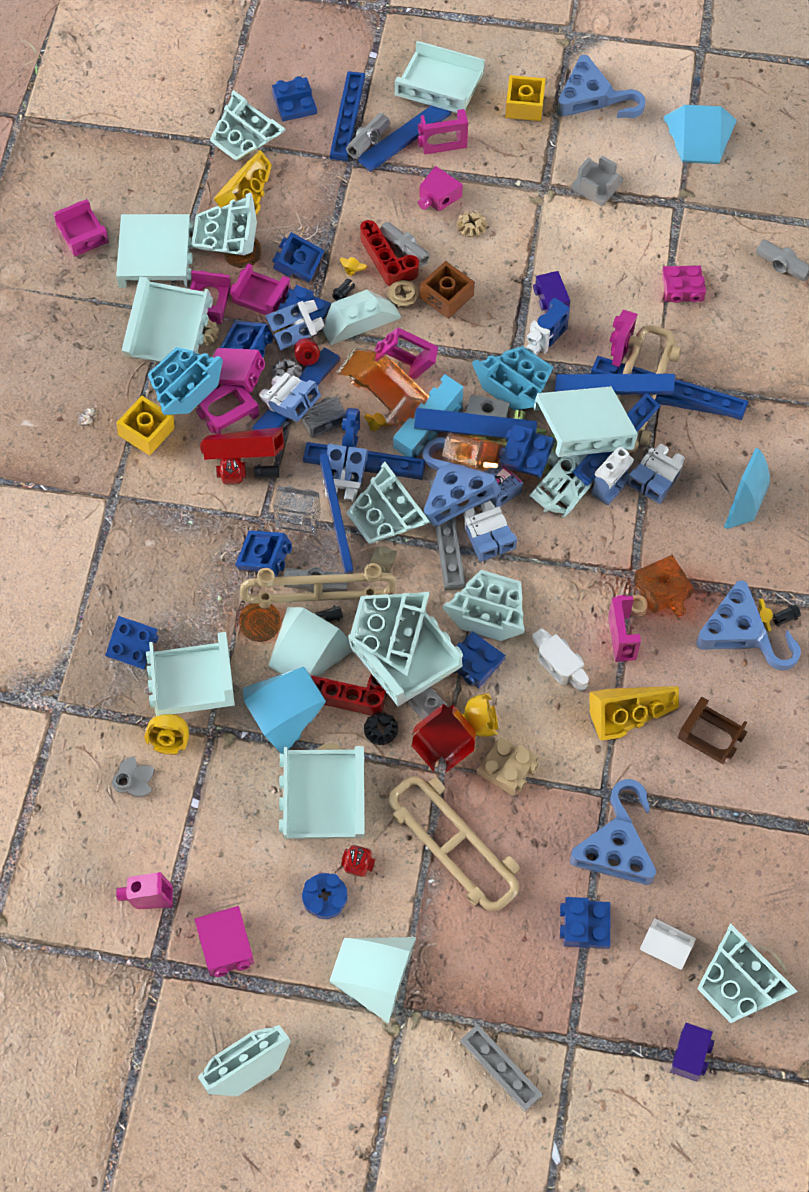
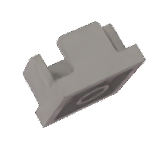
(597, 180)

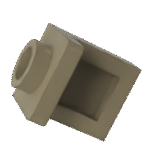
(384, 558)

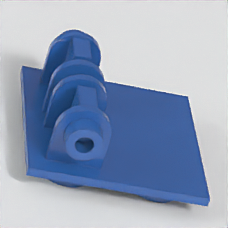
(131, 642)

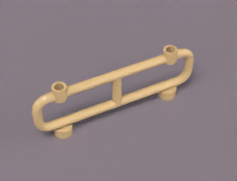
(670, 353)
(266, 578)
(506, 868)

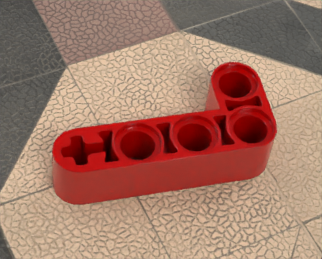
(387, 264)
(345, 690)

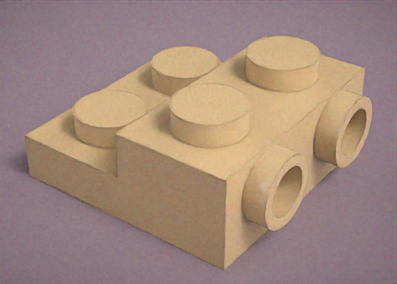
(508, 766)

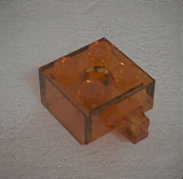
(471, 451)
(664, 585)

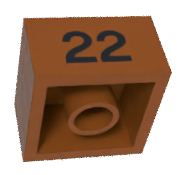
(447, 289)

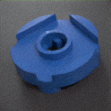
(351, 425)
(317, 906)

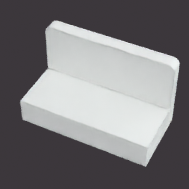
(667, 944)

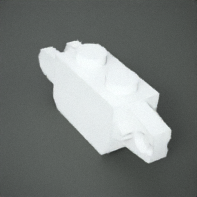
(560, 660)

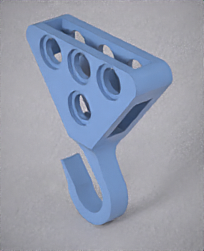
(594, 92)
(454, 485)
(732, 637)
(620, 828)

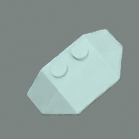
(358, 315)
(245, 1062)

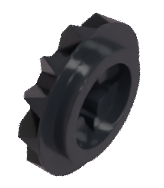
(376, 736)

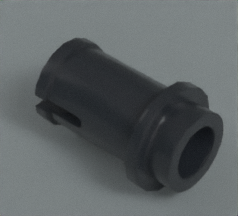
(343, 290)
(266, 472)
(331, 614)
(786, 615)

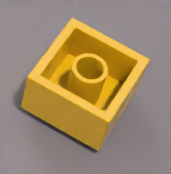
(525, 98)
(145, 425)

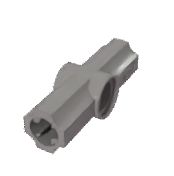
(368, 135)
(404, 243)
(783, 260)
(315, 571)

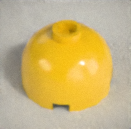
(481, 715)
(167, 733)

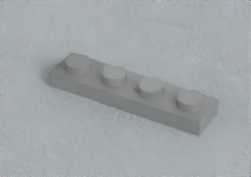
(501, 1068)

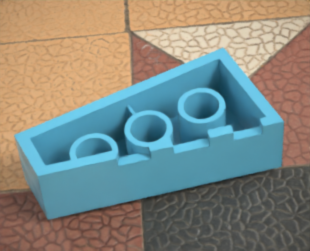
(447, 398)

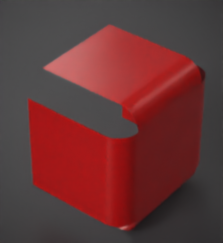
(444, 735)

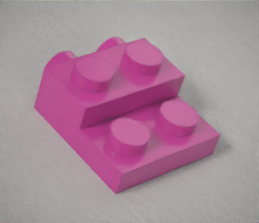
(683, 283)
(624, 328)

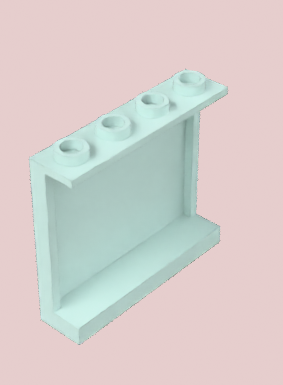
(440, 77)
(154, 247)
(164, 320)
(587, 421)
(432, 661)
(190, 678)
(322, 794)

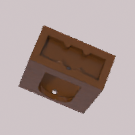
(735, 731)

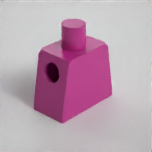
(439, 190)
(147, 891)

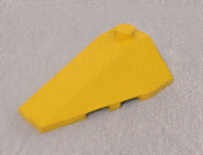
(247, 180)
(623, 709)

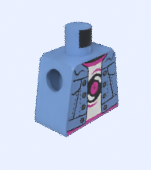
(509, 484)

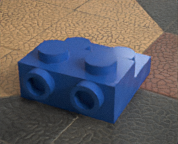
(294, 98)
(297, 257)
(302, 294)
(248, 336)
(526, 451)
(264, 551)
(478, 660)
(585, 923)

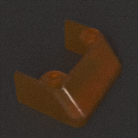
(385, 382)

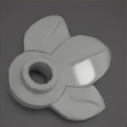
(136, 778)

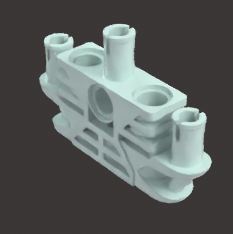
(555, 479)

